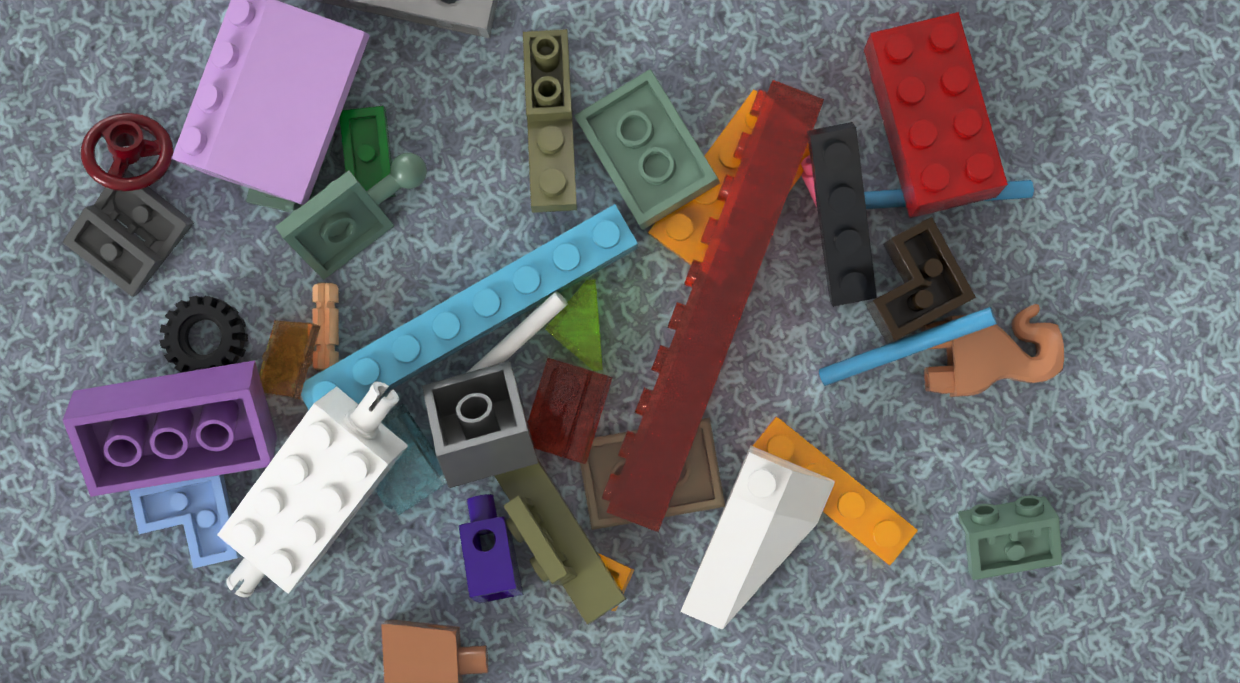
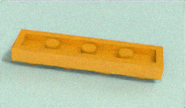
(849, 501)

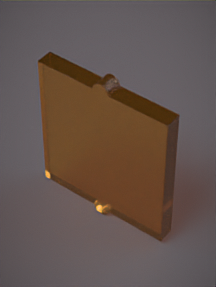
(288, 358)

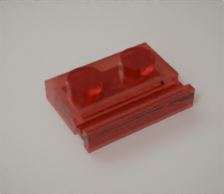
(567, 410)

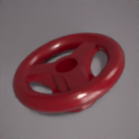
(122, 131)

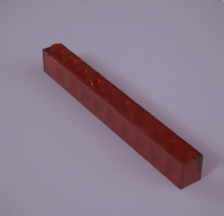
(713, 306)

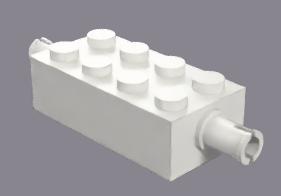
(312, 489)

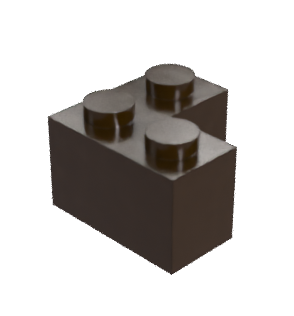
(930, 280)

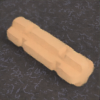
(327, 317)

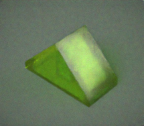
(579, 327)

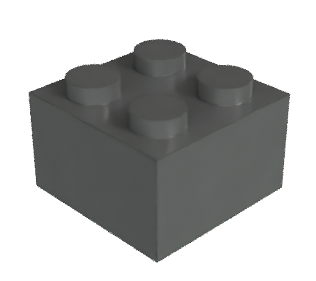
(479, 424)

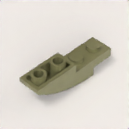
(549, 121)

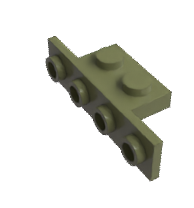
(558, 541)

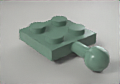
(346, 216)

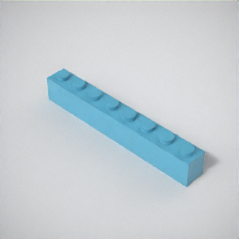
(478, 309)

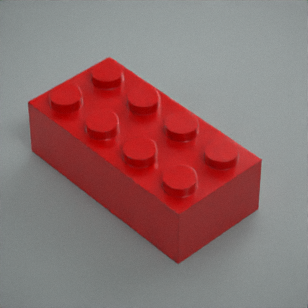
(934, 115)

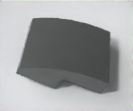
(117, 249)

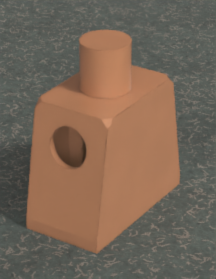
(428, 653)

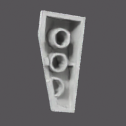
(760, 526)

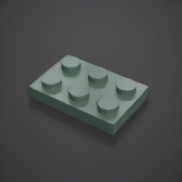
(646, 149)

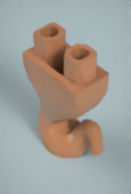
(992, 355)

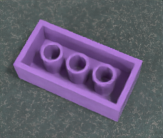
(171, 428)

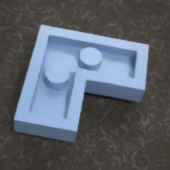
(198, 505)

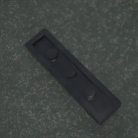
(842, 213)

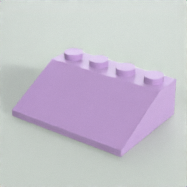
(270, 98)

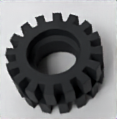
(191, 312)

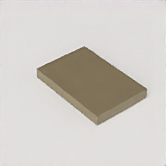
(696, 490)

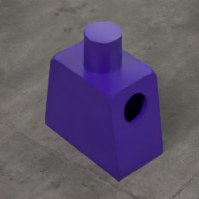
(494, 572)

